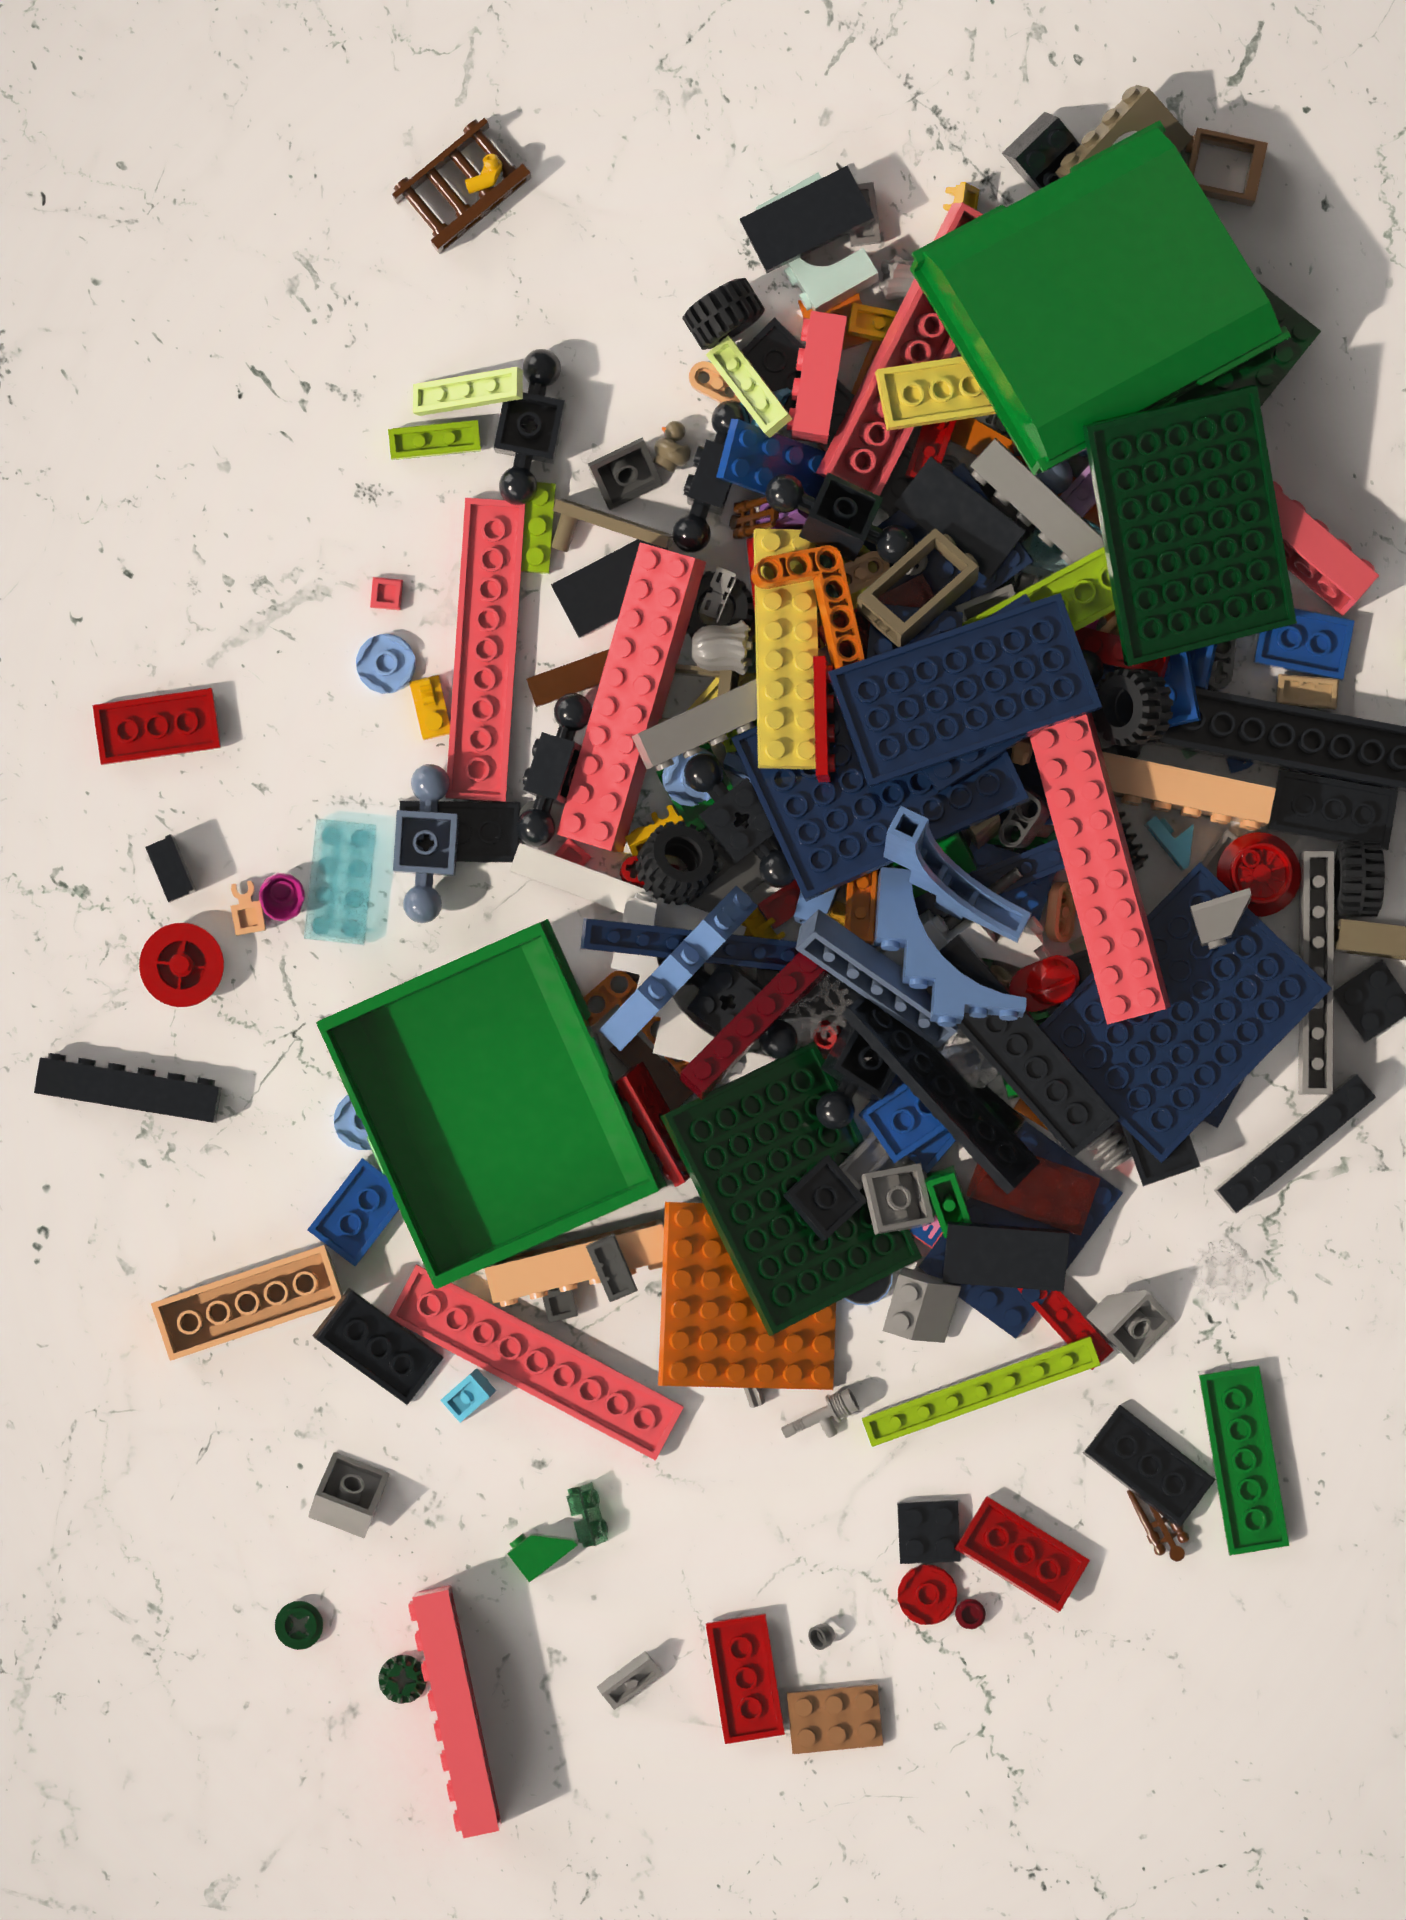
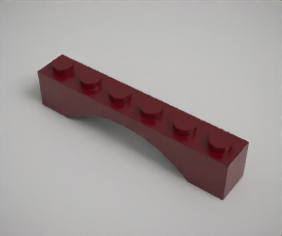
(750, 1024)

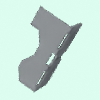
(715, 597)

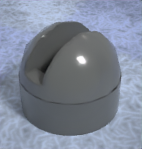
(821, 1636)

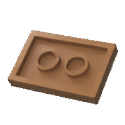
(834, 1719)

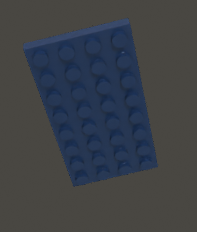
(964, 690)

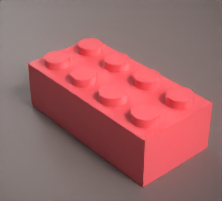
(818, 378)

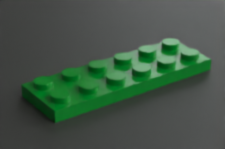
(1243, 1460)

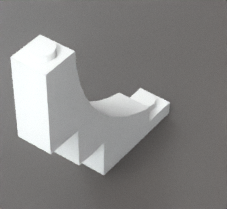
(677, 1033)

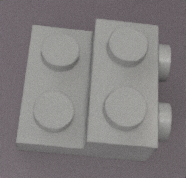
(898, 1199)

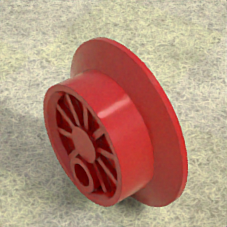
(1264, 866)
(181, 965)

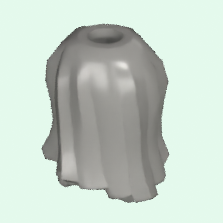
(896, 278)
(722, 647)

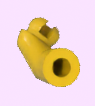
(488, 176)

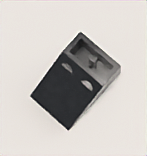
(1040, 150)

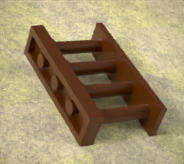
(466, 215)

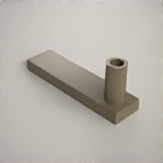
(573, 511)

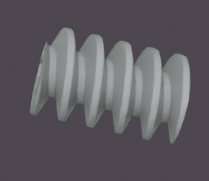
(1109, 1149)

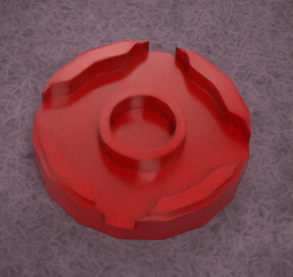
(927, 1594)

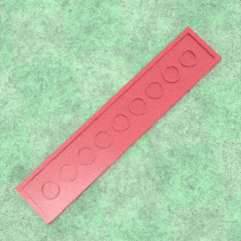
(485, 650)
(537, 1363)

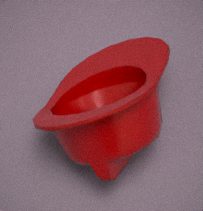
(1046, 982)

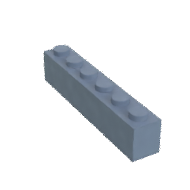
(869, 975)

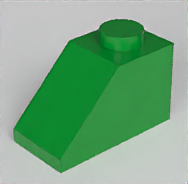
(947, 1197)
(538, 1552)

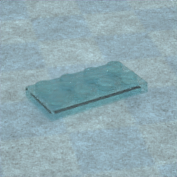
(340, 881)

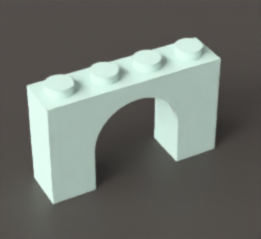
(832, 284)

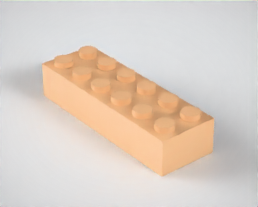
(1190, 792)
(570, 1263)
(247, 1302)

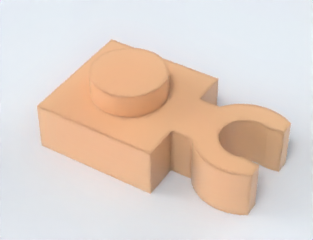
(247, 915)

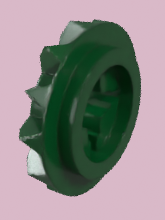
(298, 1639)
(391, 1688)

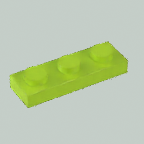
(434, 440)
(538, 530)

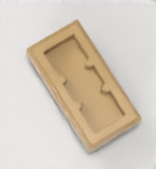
(1307, 691)

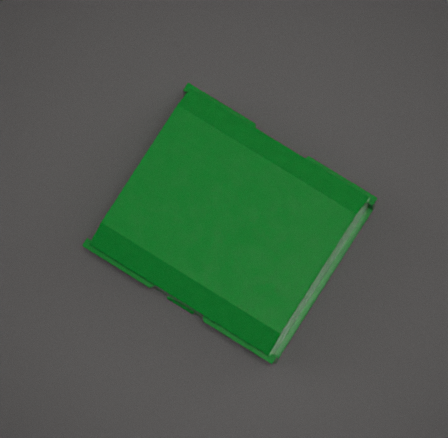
(1097, 296)
(490, 1104)

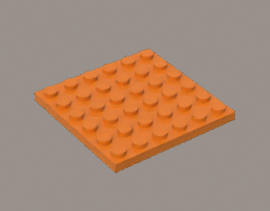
(713, 1328)

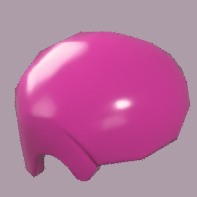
(281, 896)

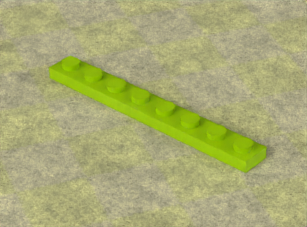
(981, 1391)

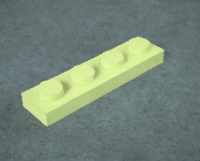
(749, 386)
(468, 391)

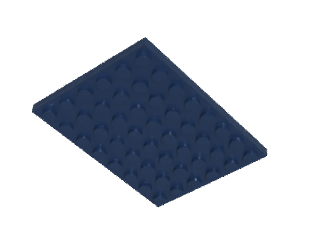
(841, 826)
(1223, 1020)

